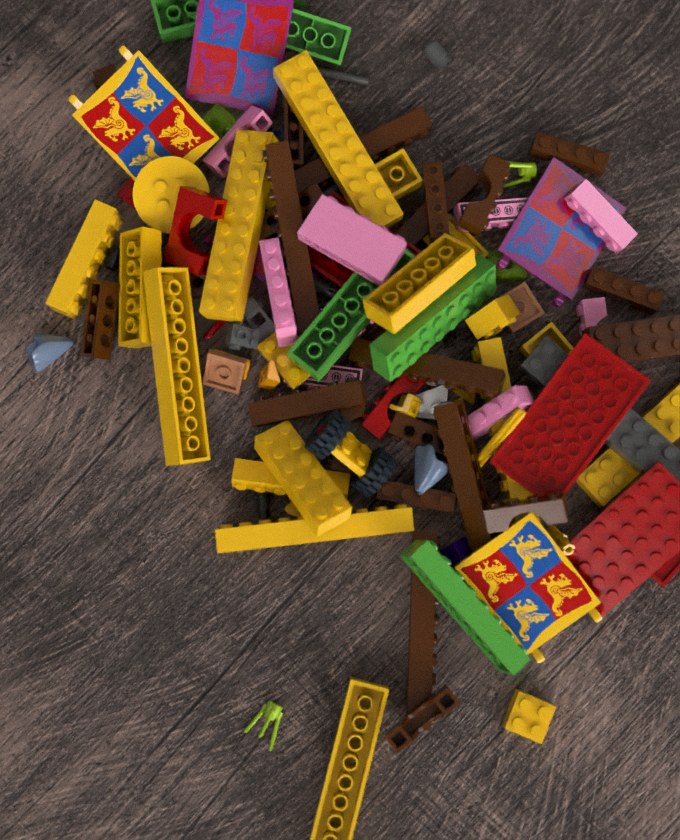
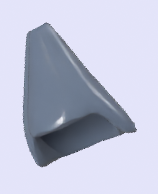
(46, 349)
(427, 468)

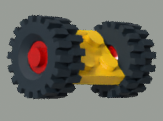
(369, 466)

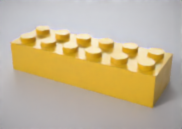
(138, 252)
(85, 259)
(419, 283)
(302, 478)

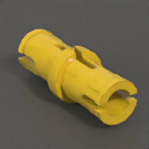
(561, 540)

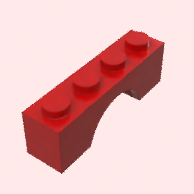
(377, 421)

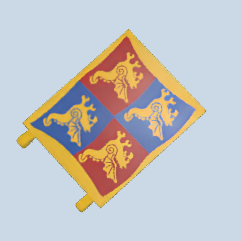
(142, 117)
(529, 584)

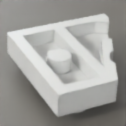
(429, 400)

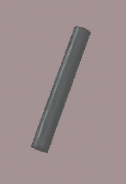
(343, 76)

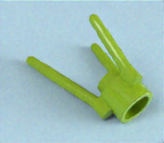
(525, 169)
(271, 711)

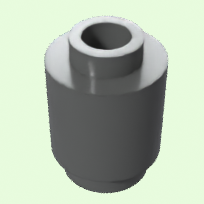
(436, 54)

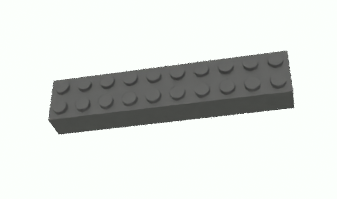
(632, 438)

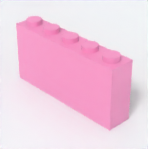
(352, 240)
(278, 292)

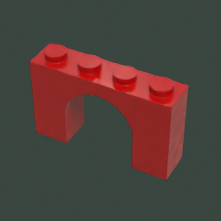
(180, 248)

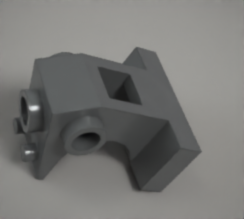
(252, 308)
(240, 337)

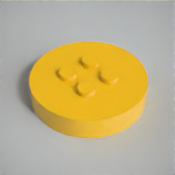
(158, 188)

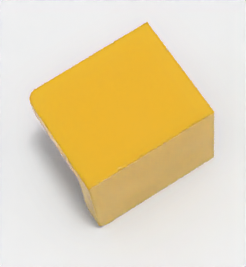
(408, 405)

